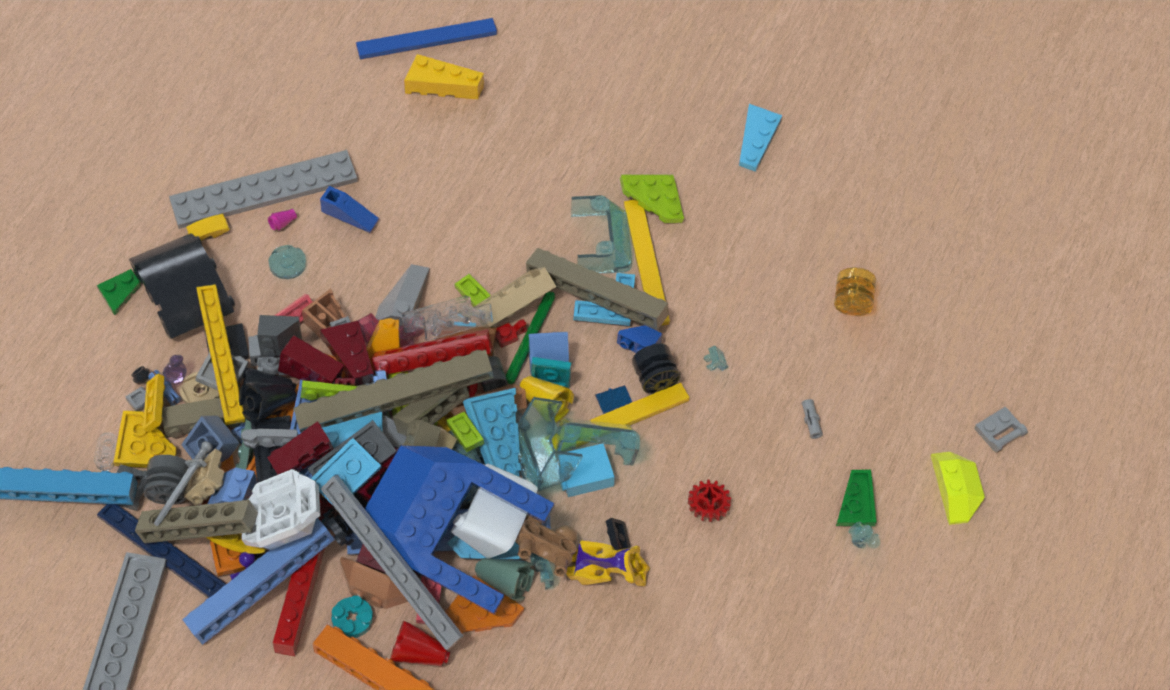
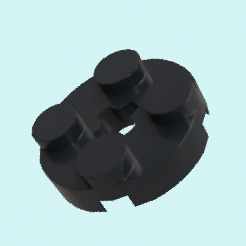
(339, 527)

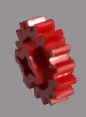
(701, 505)

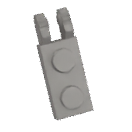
(267, 437)

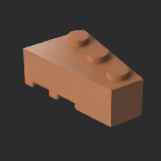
(322, 312)

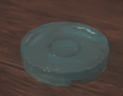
(287, 262)

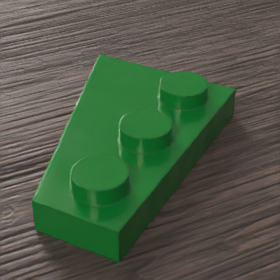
(858, 500)

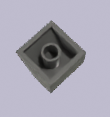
(276, 332)

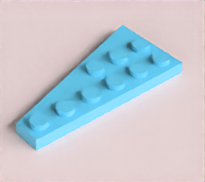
(496, 422)

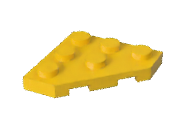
(138, 446)

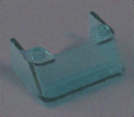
(611, 255)
(537, 455)

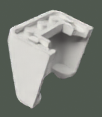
(491, 523)

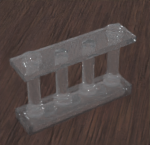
(446, 318)

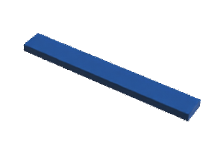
(426, 38)

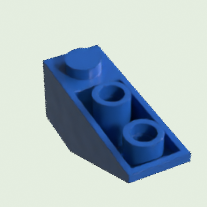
(345, 208)

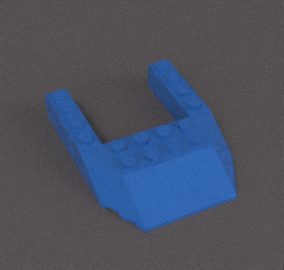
(422, 498)

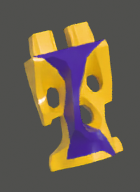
(621, 561)

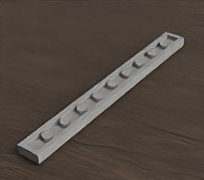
(392, 562)

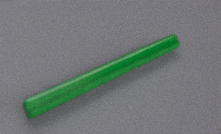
(534, 328)

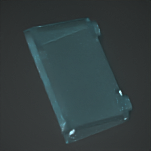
(622, 436)

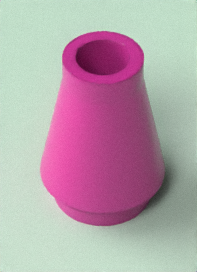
(281, 219)

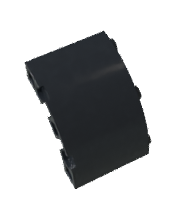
(172, 280)

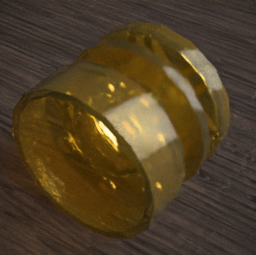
(855, 291)

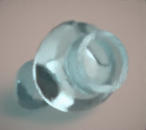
(862, 534)

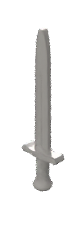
(193, 465)

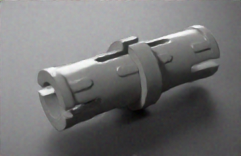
(812, 419)

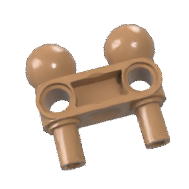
(554, 546)

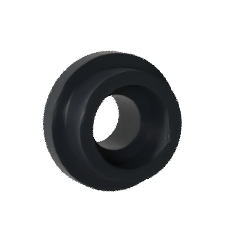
(140, 374)

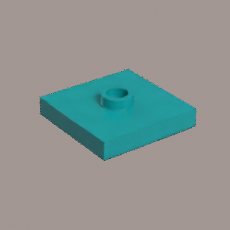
(552, 371)

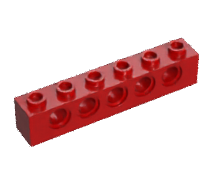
(430, 352)

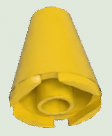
(543, 389)

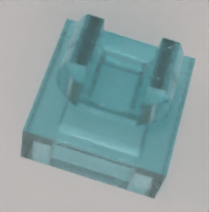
(717, 358)

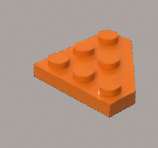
(472, 617)

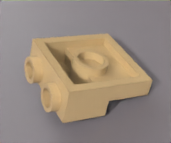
(205, 479)

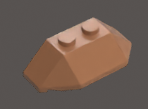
(371, 585)

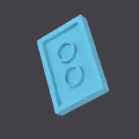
(351, 464)

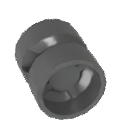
(499, 376)

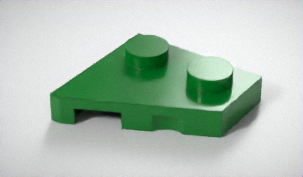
(119, 289)

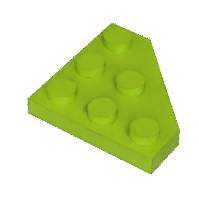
(654, 194)

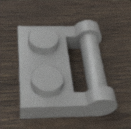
(996, 425)

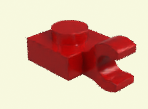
(508, 334)

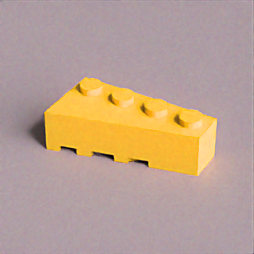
(443, 78)

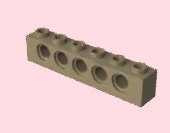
(198, 521)

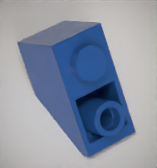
(638, 338)

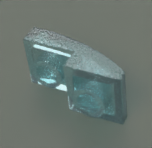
(543, 566)

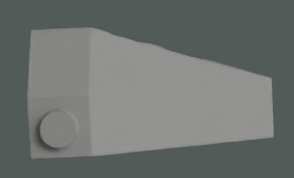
(404, 295)

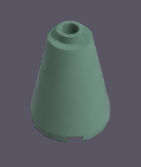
(506, 576)

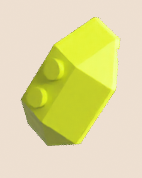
(958, 486)

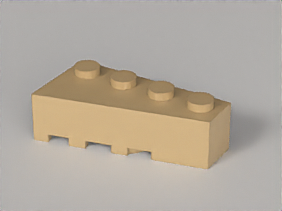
(518, 294)

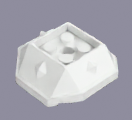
(285, 510)

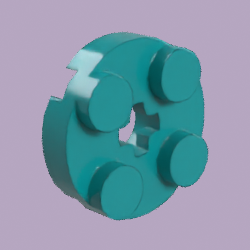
(356, 606)

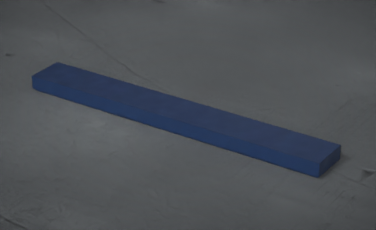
(176, 561)

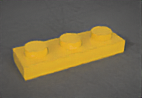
(153, 403)

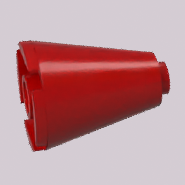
(418, 647)

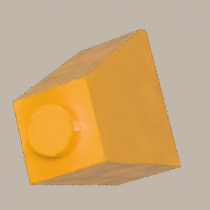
(384, 337)

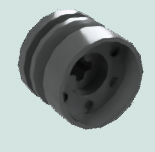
(163, 477)

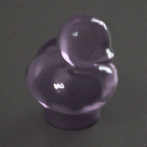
(175, 370)

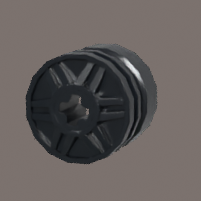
(655, 368)

